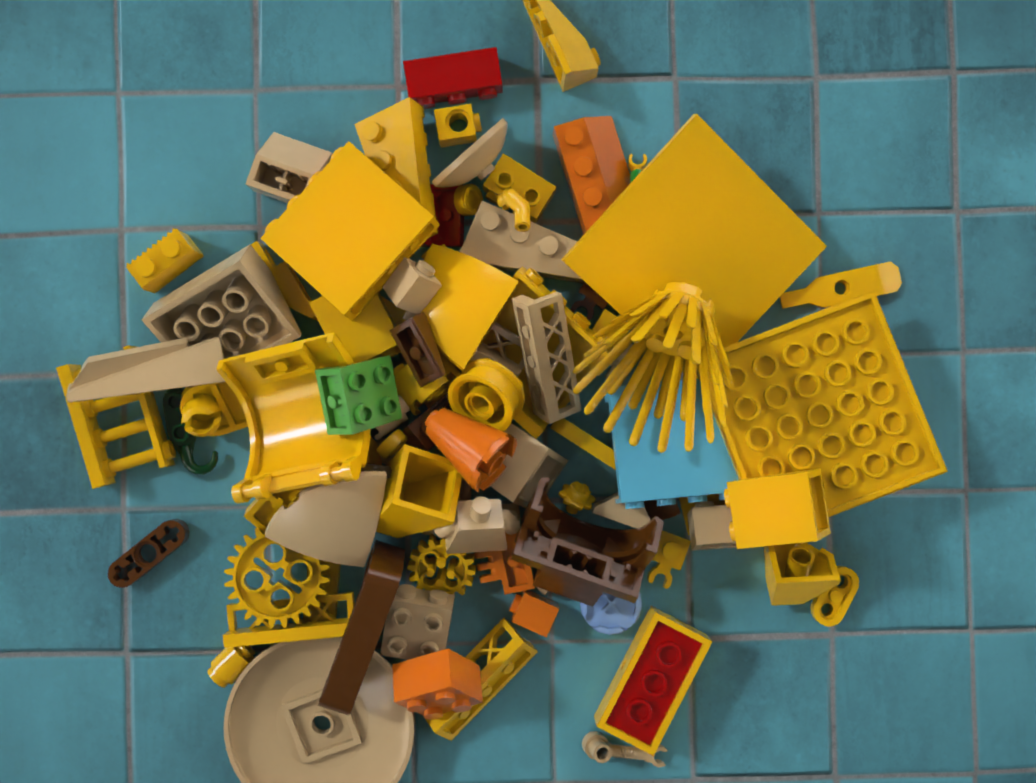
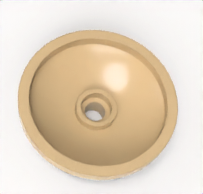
(476, 159)

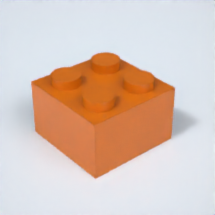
(437, 684)

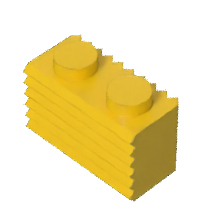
(164, 261)

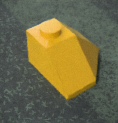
(798, 573)

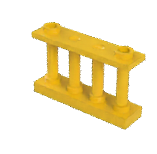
(94, 439)

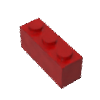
(454, 77)

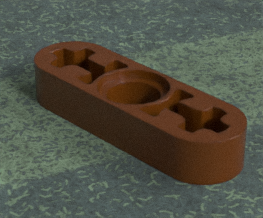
(126, 560)

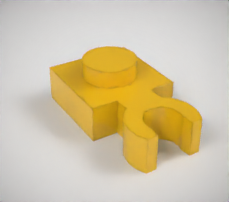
(670, 555)

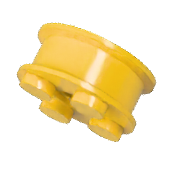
(487, 393)

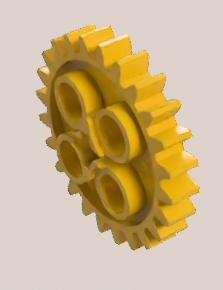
(259, 600)

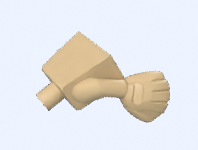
(480, 526)

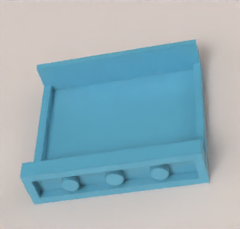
(663, 477)

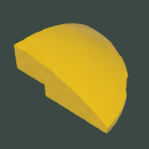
(465, 303)

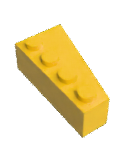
(397, 145)

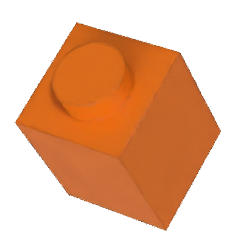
(534, 612)

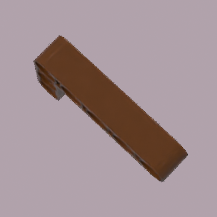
(364, 627)

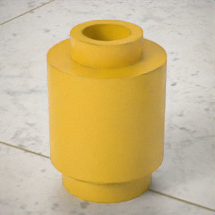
(230, 664)

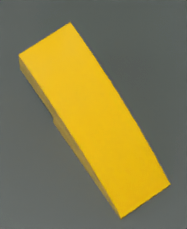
(288, 282)

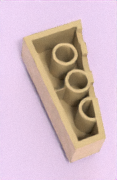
(499, 244)

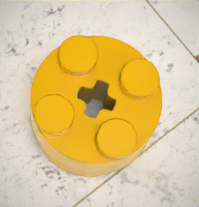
(429, 394)

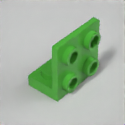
(358, 396)

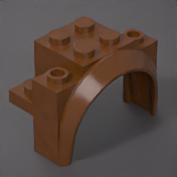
(581, 557)

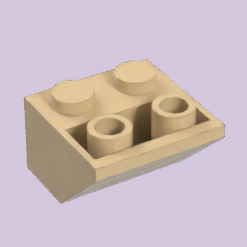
(285, 167)

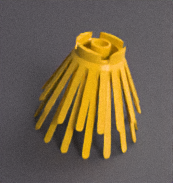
(676, 331)

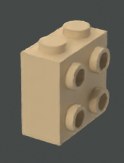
(417, 622)

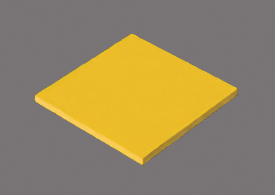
(700, 222)
(828, 399)

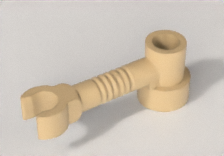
(595, 740)

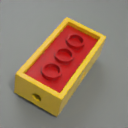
(652, 680)

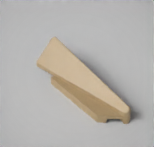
(148, 369)

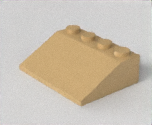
(229, 302)

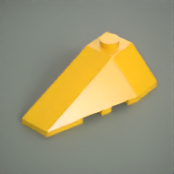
(563, 44)

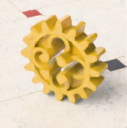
(422, 565)

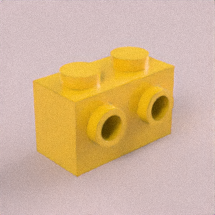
(513, 175)

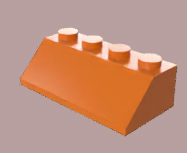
(591, 165)

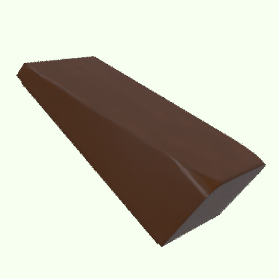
(419, 349)

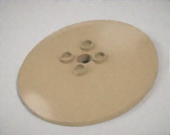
(273, 727)

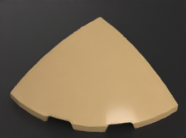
(333, 520)

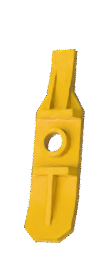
(821, 292)

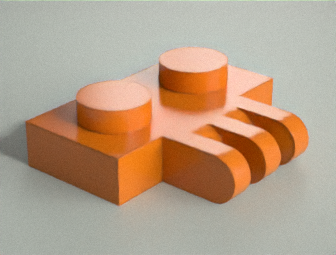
(514, 575)

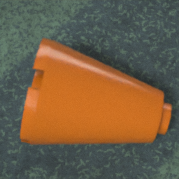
(470, 446)

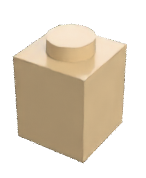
(412, 285)

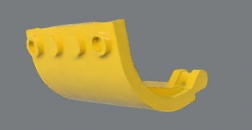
(288, 419)

